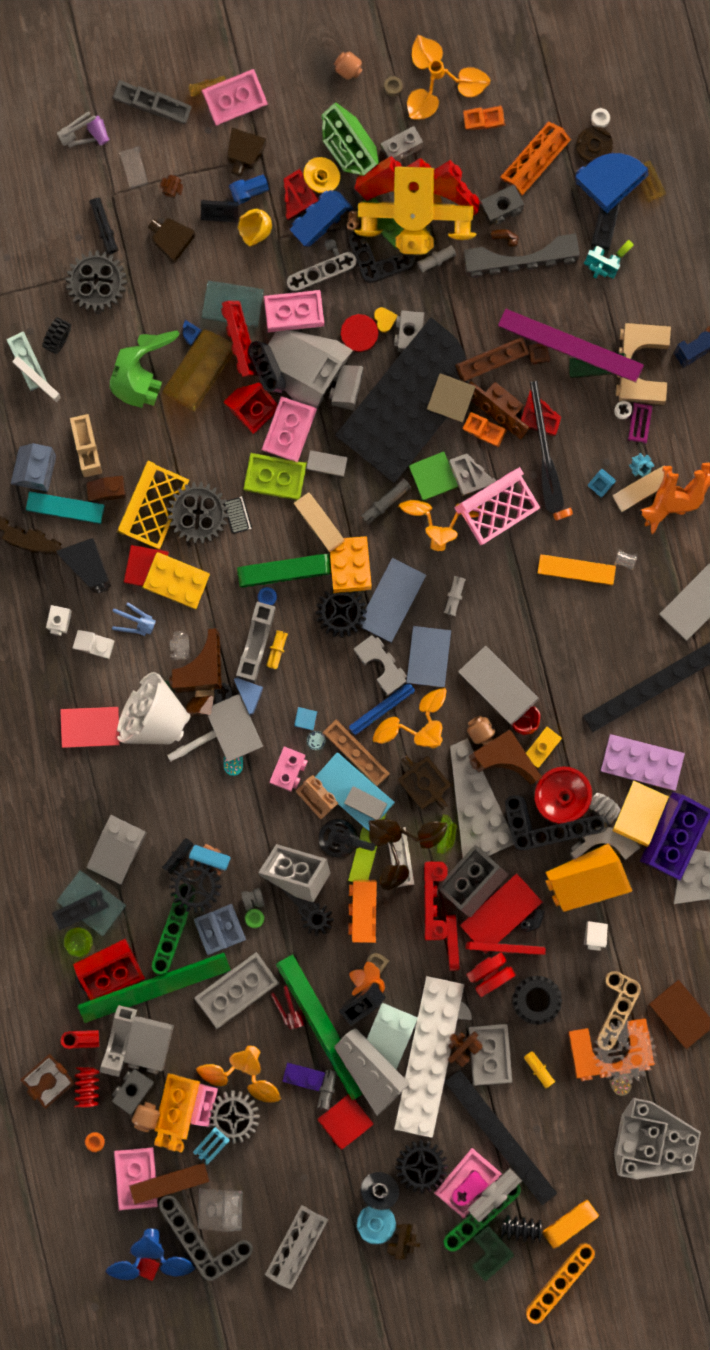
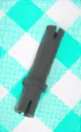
(380, 506)

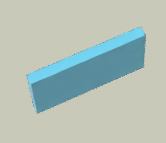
(340, 776)

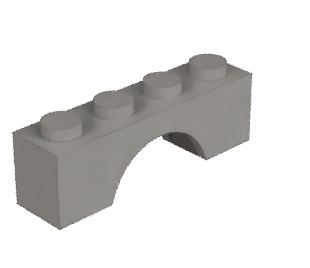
(256, 642)

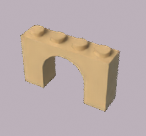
(636, 338)

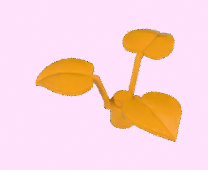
(428, 54)
(438, 535)
(429, 735)
(246, 1062)

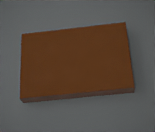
(681, 1014)

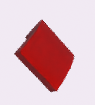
(345, 1121)

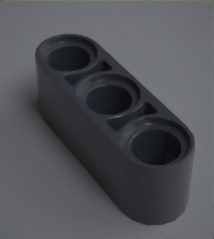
(273, 372)

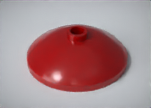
(557, 784)

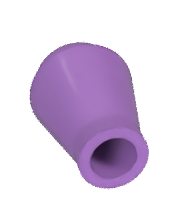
(98, 130)

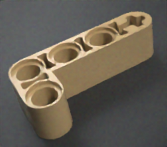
(622, 995)

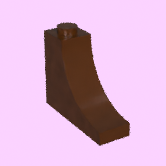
(204, 671)
(505, 753)

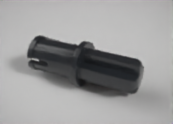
(178, 855)

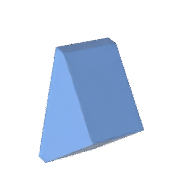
(250, 694)

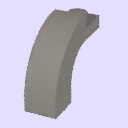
(624, 846)
(118, 1041)

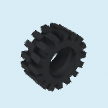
(56, 335)

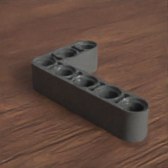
(209, 1260)

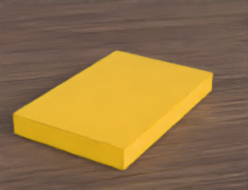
(640, 813)

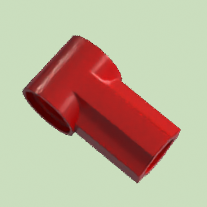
(83, 1039)

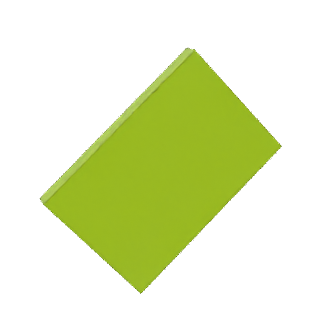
(275, 476)

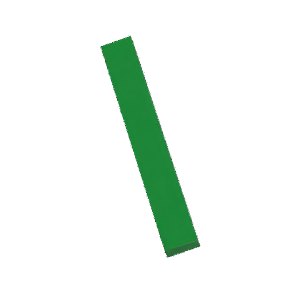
(154, 987)
(317, 1020)

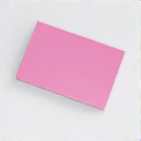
(234, 97)
(294, 311)
(289, 429)
(470, 1162)
(133, 1167)

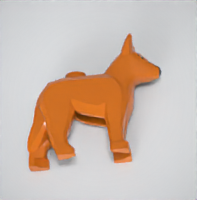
(676, 499)

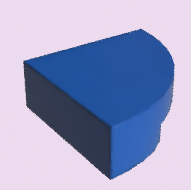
(190, 332)

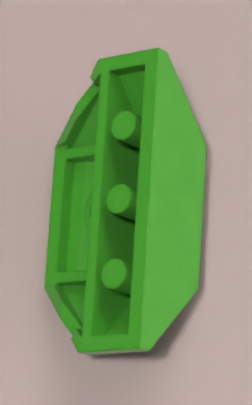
(348, 141)

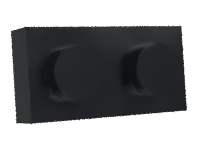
(219, 211)

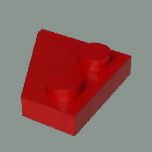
(297, 194)
(551, 418)

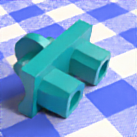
(602, 265)

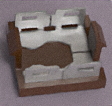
(47, 1081)

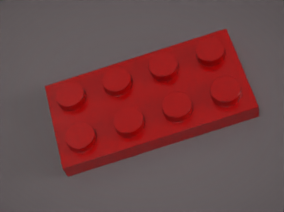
(240, 337)

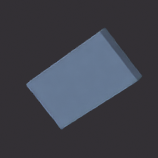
(392, 600)

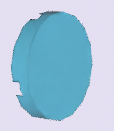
(376, 1225)

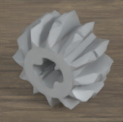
(604, 806)

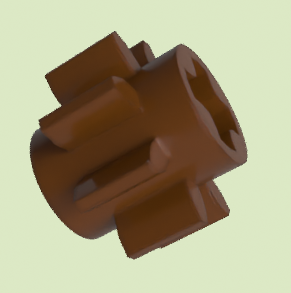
(171, 186)

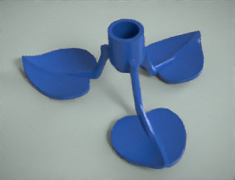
(149, 1248)

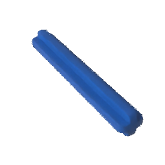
(381, 709)

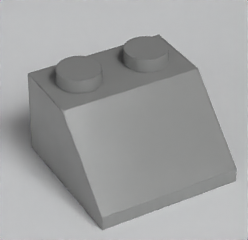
(347, 386)

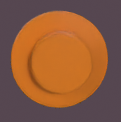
(94, 1142)

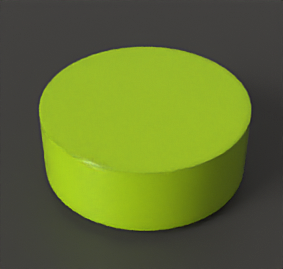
(624, 249)

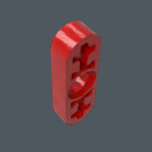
(452, 943)

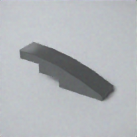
(152, 102)

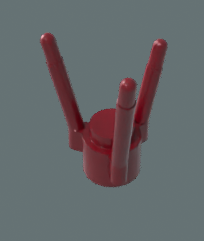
(294, 1019)

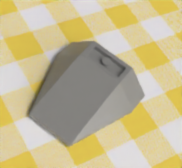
(307, 364)
(653, 1142)

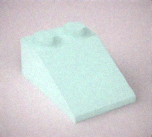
(391, 1032)

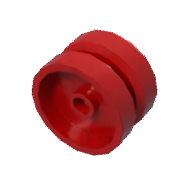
(490, 974)

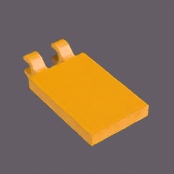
(176, 1111)

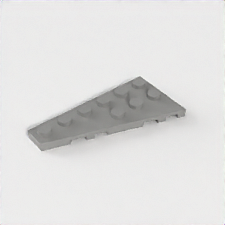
(477, 809)

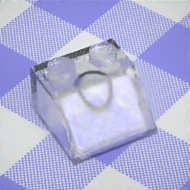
(220, 1210)

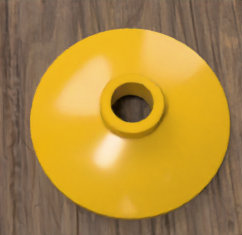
(324, 168)

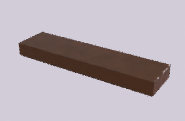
(492, 359)
(169, 1183)

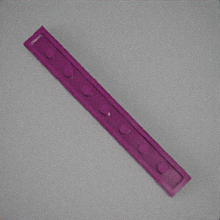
(570, 345)

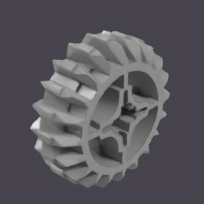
(250, 1116)

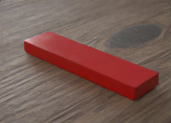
(505, 948)

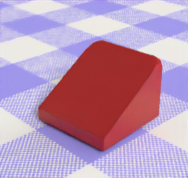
(148, 1268)

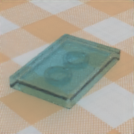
(219, 292)
(83, 886)

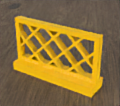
(137, 499)

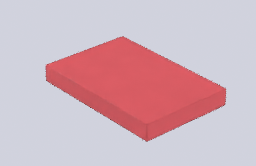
(90, 727)

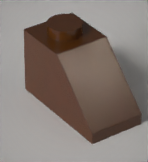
(106, 489)

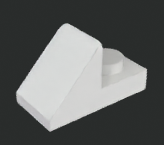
(93, 644)

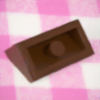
(200, 706)

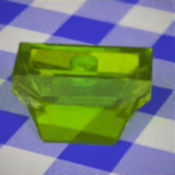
(449, 838)

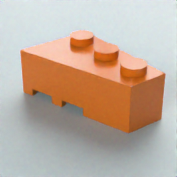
(363, 911)

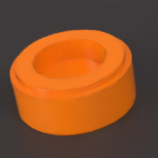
(563, 514)

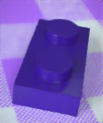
(303, 1076)

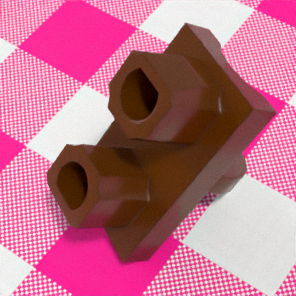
(459, 1055)

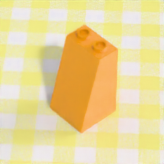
(588, 879)

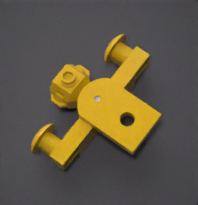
(414, 212)

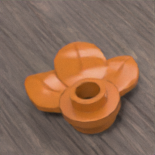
(366, 977)

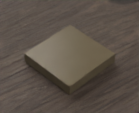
(451, 398)

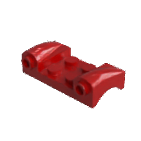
(433, 873)

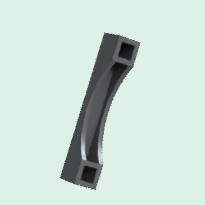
(482, 261)

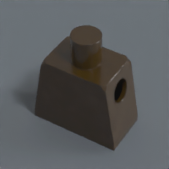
(244, 150)
(171, 237)

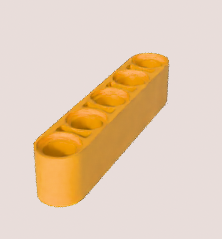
(556, 1292)

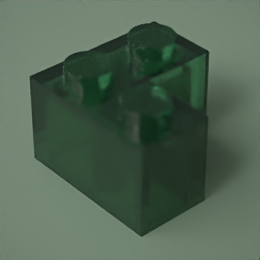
(495, 1254)

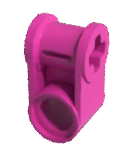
(472, 1186)

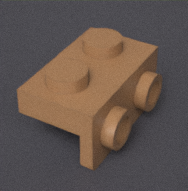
(317, 797)

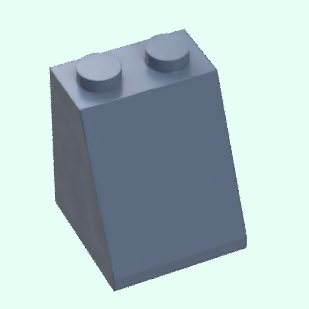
(34, 467)

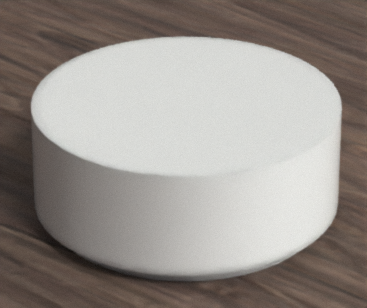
(600, 118)

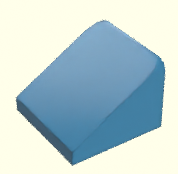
(601, 483)
(305, 718)

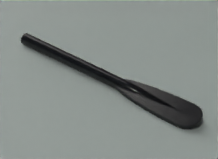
(550, 482)

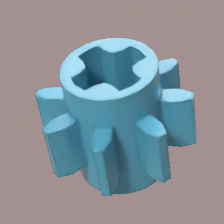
(641, 465)

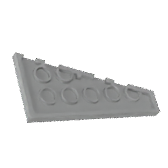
(695, 880)

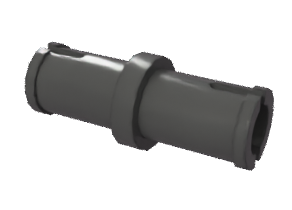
(327, 1090)

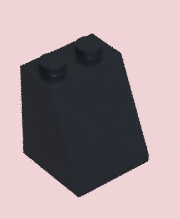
(87, 564)

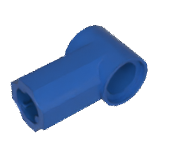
(244, 190)

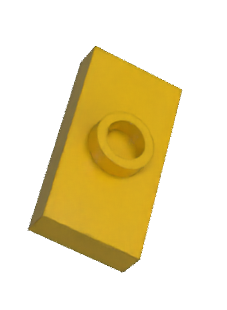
(543, 747)

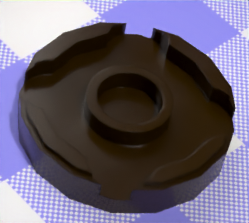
(593, 143)

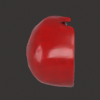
(528, 722)

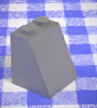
(148, 1044)

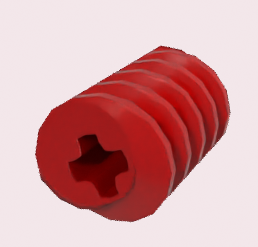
(86, 1087)

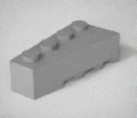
(370, 1070)

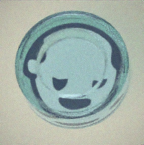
(316, 740)

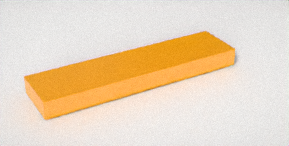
(576, 569)

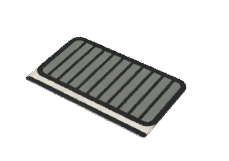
(238, 515)

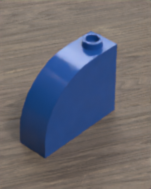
(611, 178)

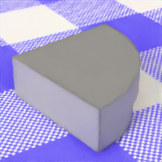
(464, 1012)

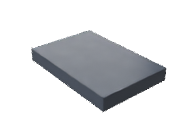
(428, 656)

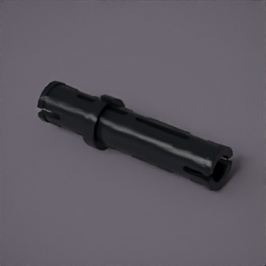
(97, 208)

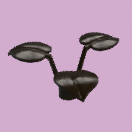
(386, 831)

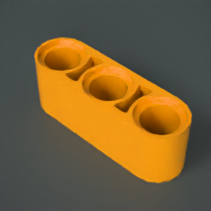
(570, 1224)

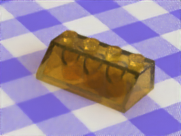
(199, 369)

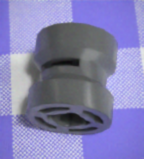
(252, 899)

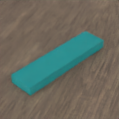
(65, 507)

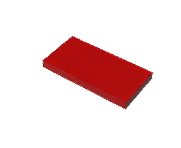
(501, 912)

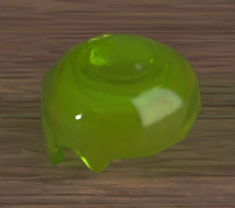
(78, 942)

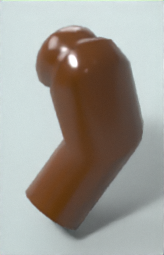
(505, 234)

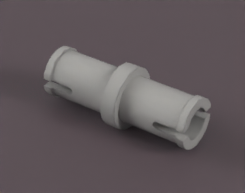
(436, 258)
(454, 596)

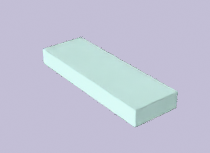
(23, 350)

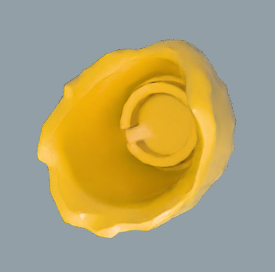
(254, 226)

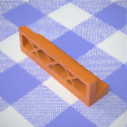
(538, 159)

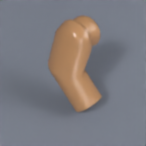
(353, 220)

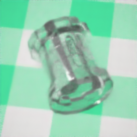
(625, 559)

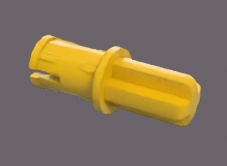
(276, 649)
(539, 1069)

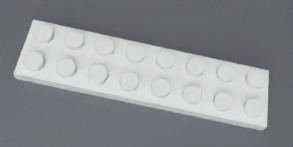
(429, 1056)

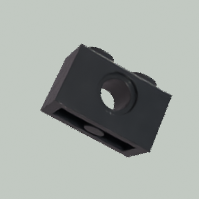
(362, 1004)

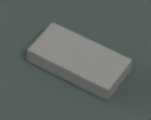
(326, 463)
(365, 803)

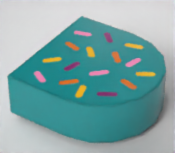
(233, 767)

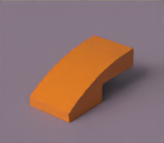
(484, 118)
(484, 430)

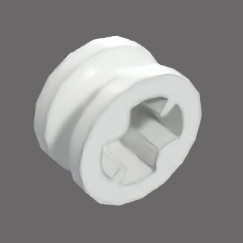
(617, 411)

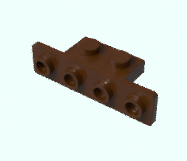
(501, 407)

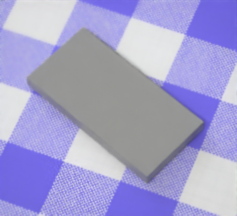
(691, 606)
(498, 685)
(236, 990)

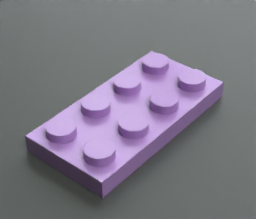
(642, 762)

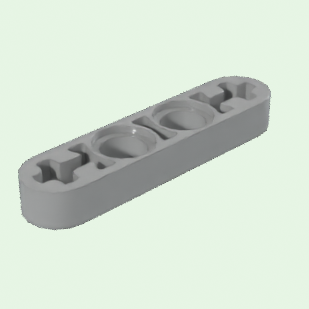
(322, 274)

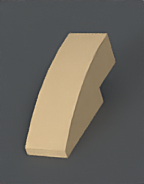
(86, 445)
(639, 490)
(319, 522)

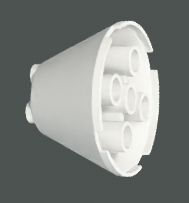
(152, 714)

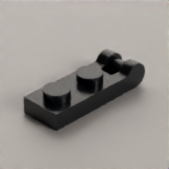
(79, 910)

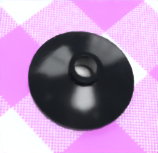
(379, 1182)

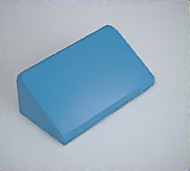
(209, 857)

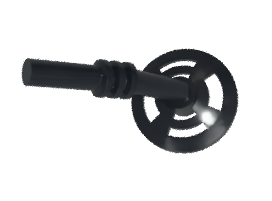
(349, 838)

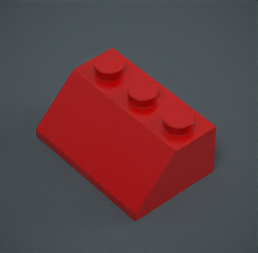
(109, 970)

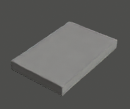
(234, 728)
(493, 1061)

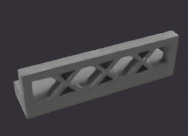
(299, 1249)

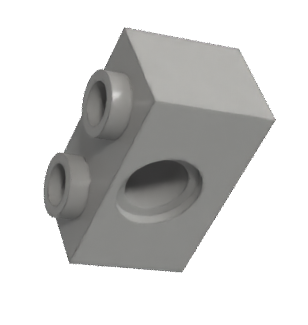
(402, 144)
(407, 320)

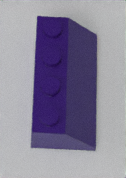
(676, 835)

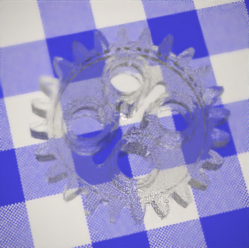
(621, 1034)

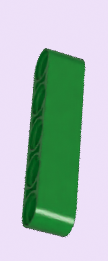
(284, 570)
(172, 938)
(477, 1226)

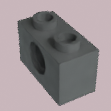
(507, 196)
(129, 1102)

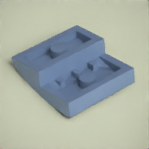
(219, 929)

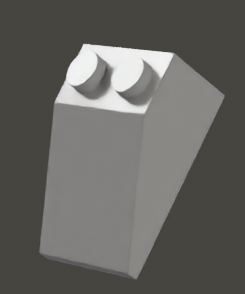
(116, 849)
(296, 872)

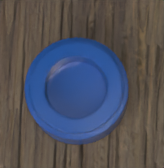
(267, 596)

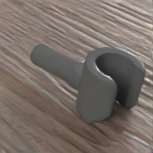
(331, 245)

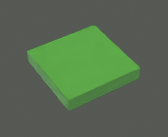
(433, 476)

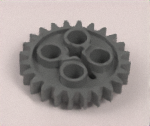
(97, 264)
(215, 514)

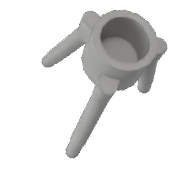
(67, 133)

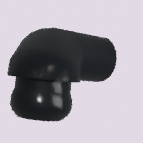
(534, 922)

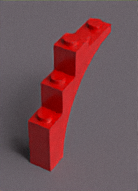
(446, 182)

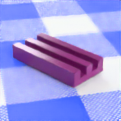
(637, 439)

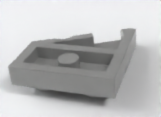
(469, 475)

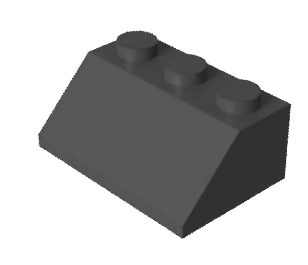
(472, 881)

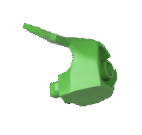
(129, 378)

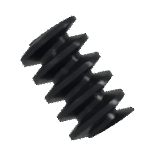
(522, 1228)

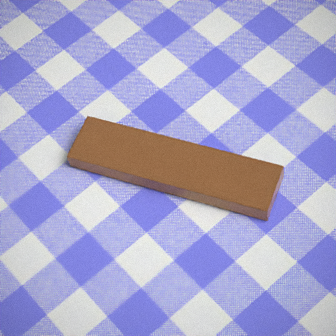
(356, 753)

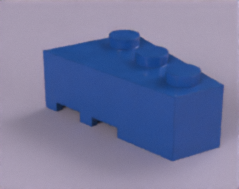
(320, 217)

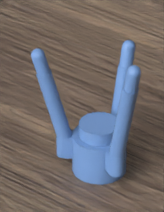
(145, 624)

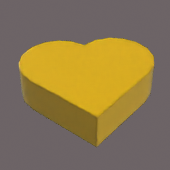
(385, 319)

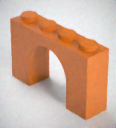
(583, 1055)

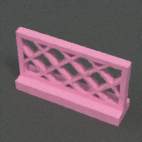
(489, 492)

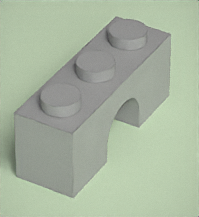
(372, 650)

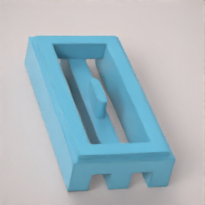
(203, 1154)

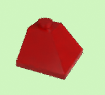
(251, 406)

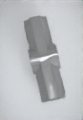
(494, 1194)

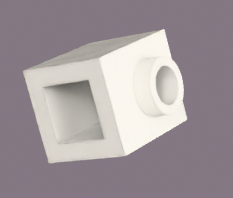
(58, 620)

